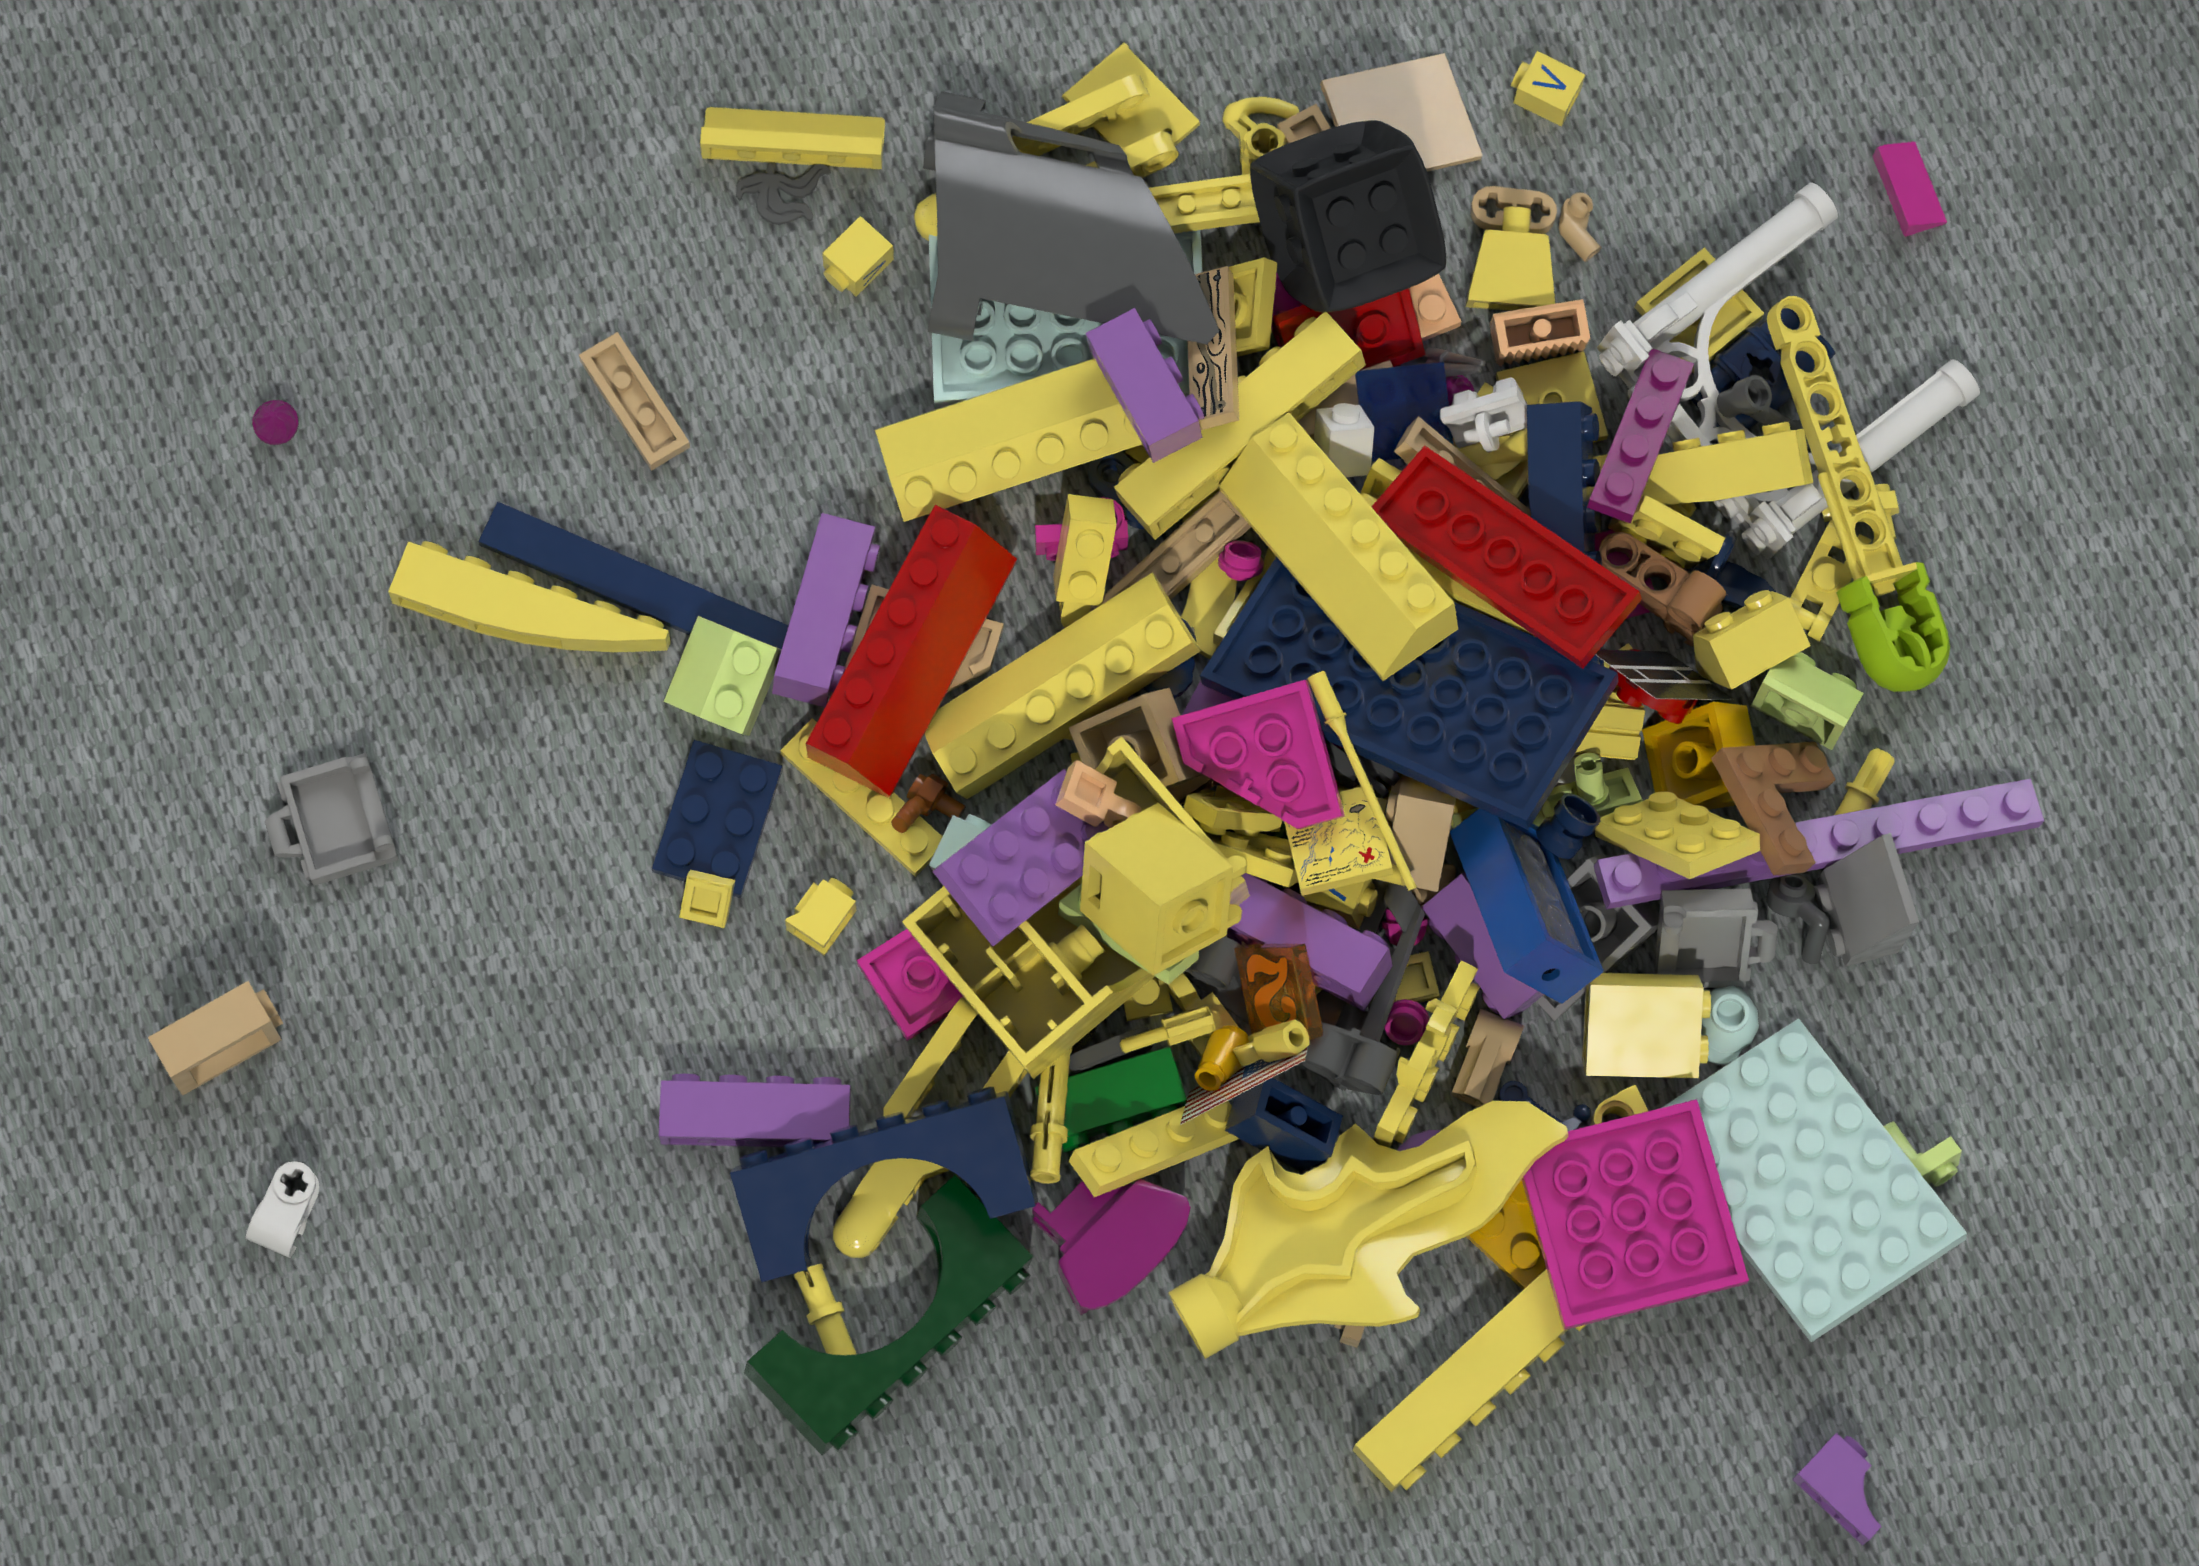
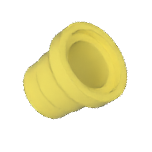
(1077, 950)

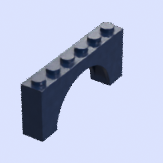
(970, 1139)

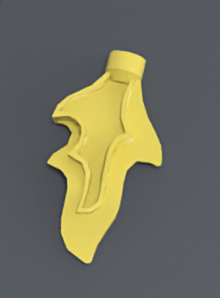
(1343, 1232)

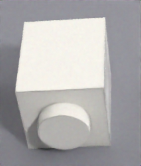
(1345, 438)

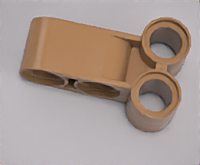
(1686, 600)

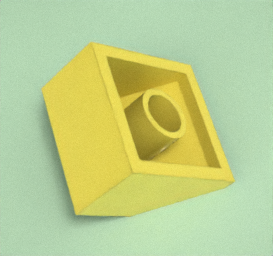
(1748, 640)

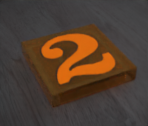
(1278, 986)

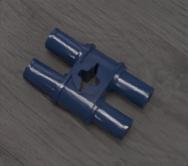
(1758, 350)

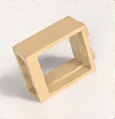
(217, 1037)

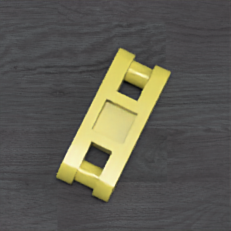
(1821, 582)

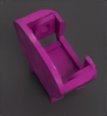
(1112, 1238)

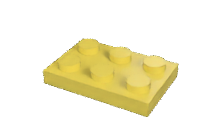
(1677, 835)

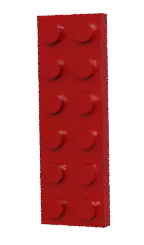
(1505, 557)

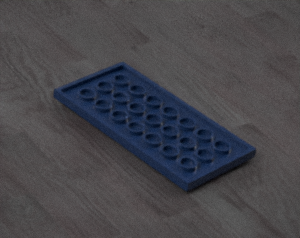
(1473, 716)

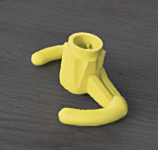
(1256, 138)

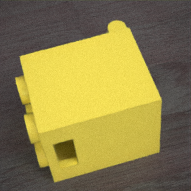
(1158, 888)

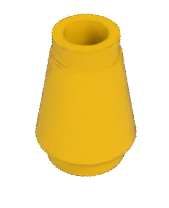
(1218, 1059)

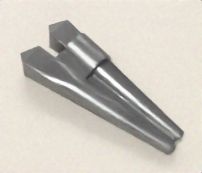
(1454, 363)

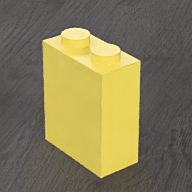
(1645, 1025)

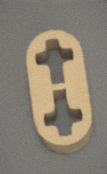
(1512, 198)

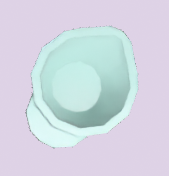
(1730, 1025)

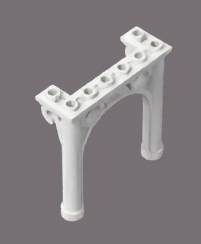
(1772, 516)

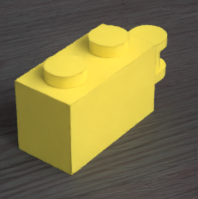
(1083, 555)

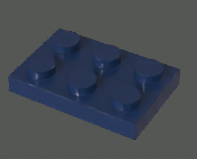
(717, 815)

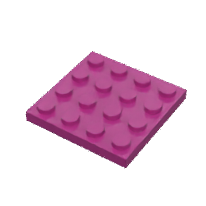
(1633, 1216)

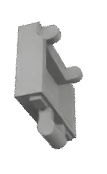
(335, 820)
(1711, 936)

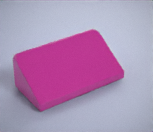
(1908, 187)

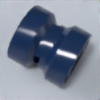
(1566, 828)

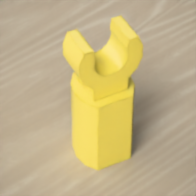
(1274, 1043)

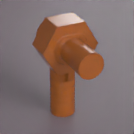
(925, 797)

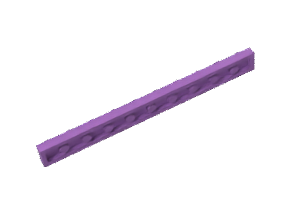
(1913, 827)

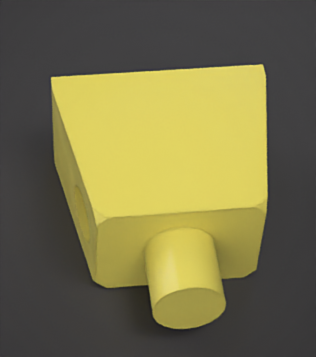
(1512, 266)

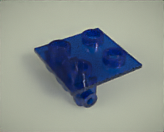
(1397, 397)

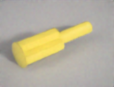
(1174, 1030)

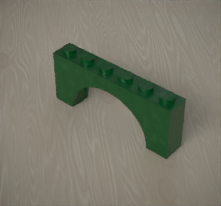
(833, 1393)

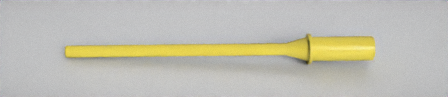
(1336, 720)

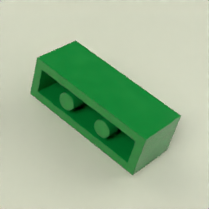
(1120, 1096)

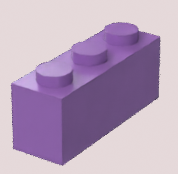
(1146, 384)
(1458, 920)

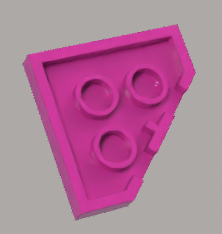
(1266, 752)

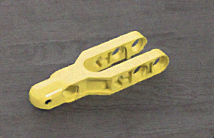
(1074, 117)
(896, 1181)

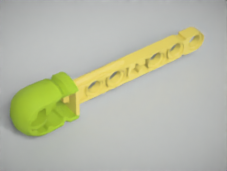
(1902, 644)

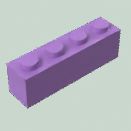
(824, 610)
(1339, 957)
(750, 1112)

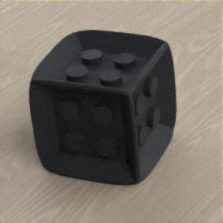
(1348, 215)

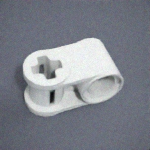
(281, 1215)

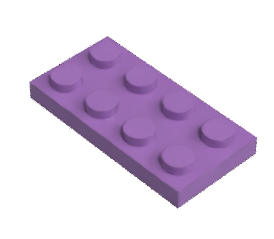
(1018, 862)

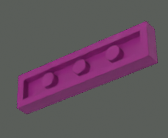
(1640, 435)

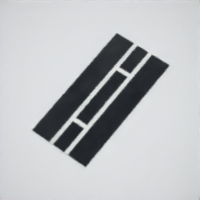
(1661, 675)

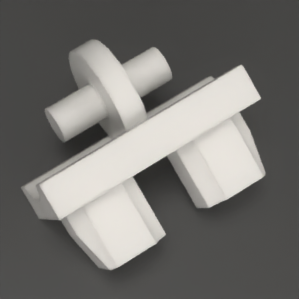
(1486, 417)

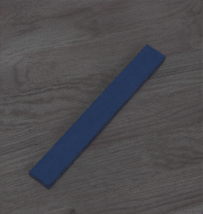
(618, 577)

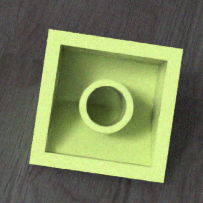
(723, 676)
(1808, 699)

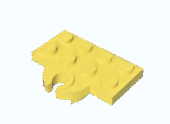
(1418, 1073)

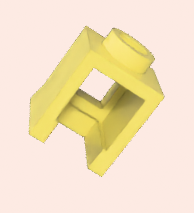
(822, 914)

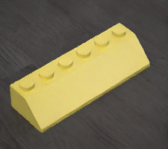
(1004, 439)
(1338, 548)
(1059, 685)

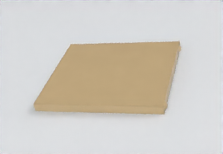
(1413, 98)

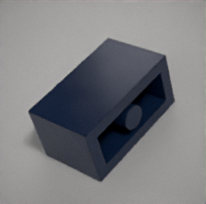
(1287, 1121)

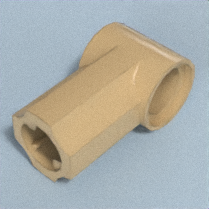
(1489, 1050)

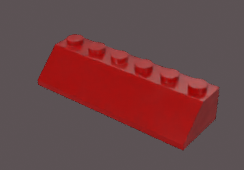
(911, 652)

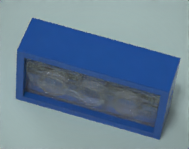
(1526, 906)

